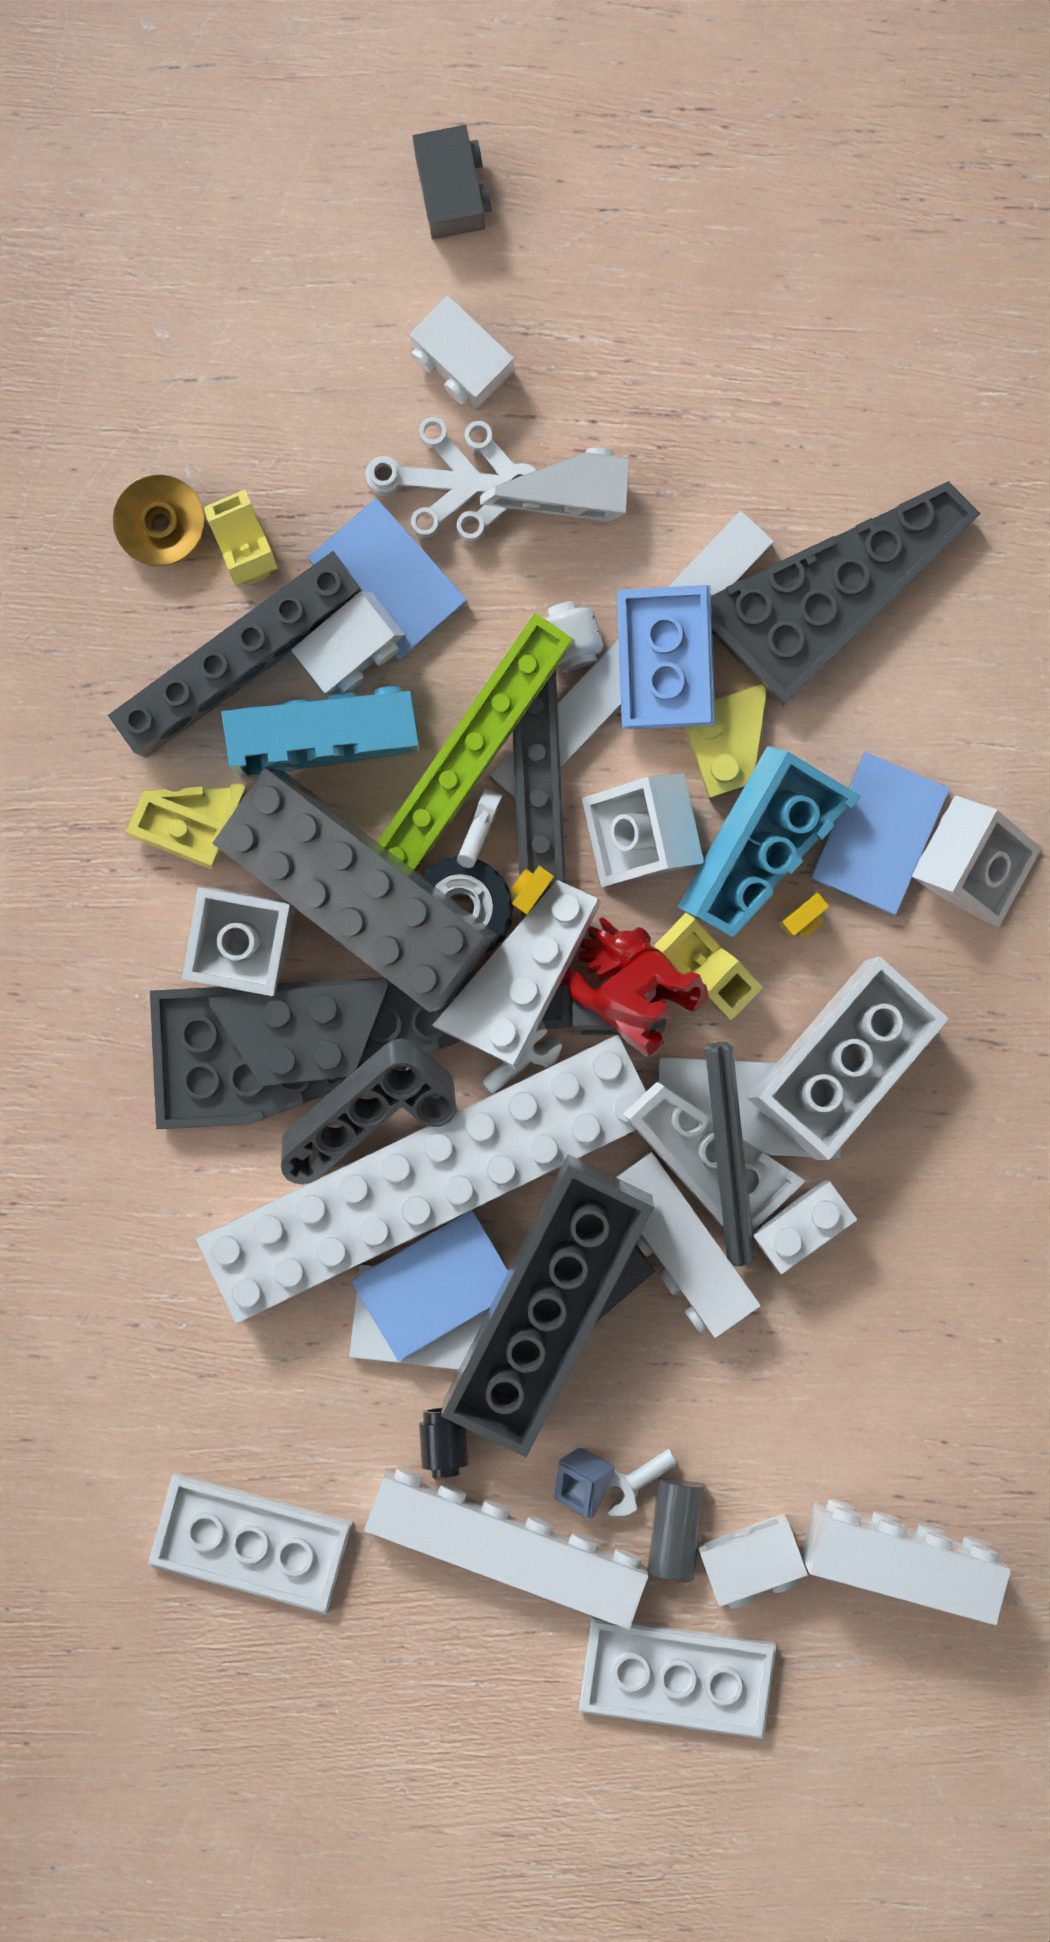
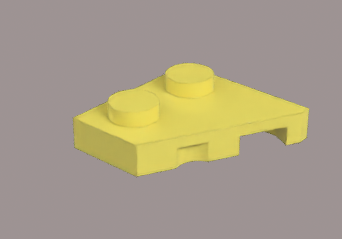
(729, 750)
(185, 820)

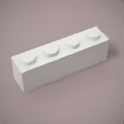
(688, 1252)

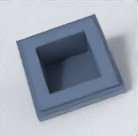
(582, 1481)

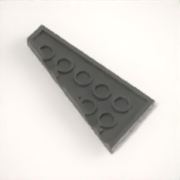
(816, 601)

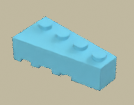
(320, 732)
(764, 838)

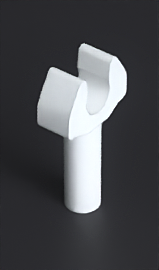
(480, 828)
(541, 1055)
(638, 1479)

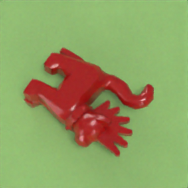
(638, 985)

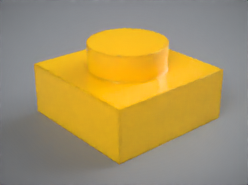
(530, 887)
(805, 917)

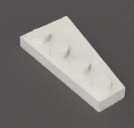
(515, 986)
(687, 1145)

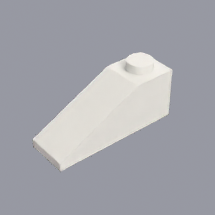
(578, 487)

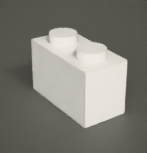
(460, 353)
(349, 644)
(803, 1226)
(752, 1562)

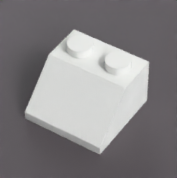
(642, 829)
(977, 860)
(238, 940)

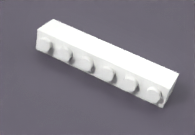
(507, 1548)

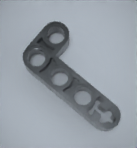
(314, 1147)

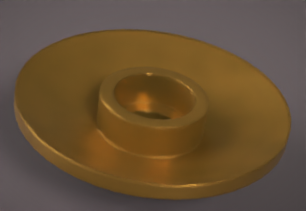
(156, 498)

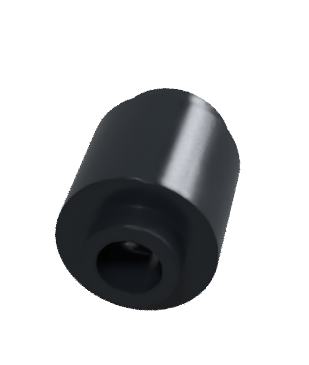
(442, 1445)

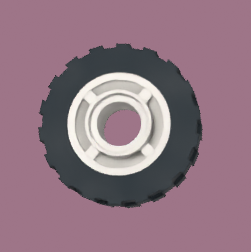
(483, 885)

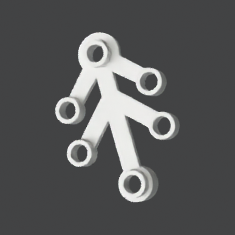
(462, 481)

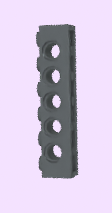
(234, 657)

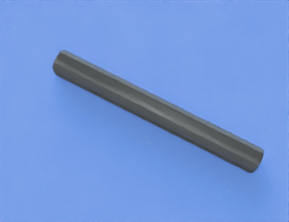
(730, 1153)

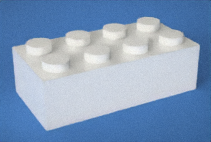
(848, 1058)
(905, 1562)

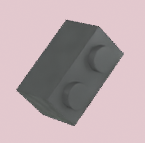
(449, 181)

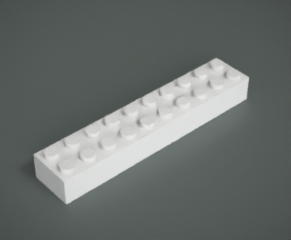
(423, 1180)

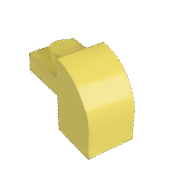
(241, 539)
(726, 979)

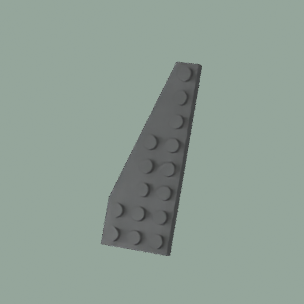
(207, 1081)

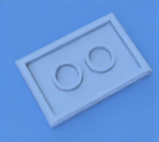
(396, 571)
(666, 657)
(881, 836)
(433, 1284)

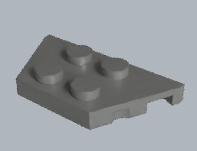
(302, 1030)

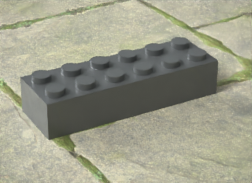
(354, 889)
(547, 1305)

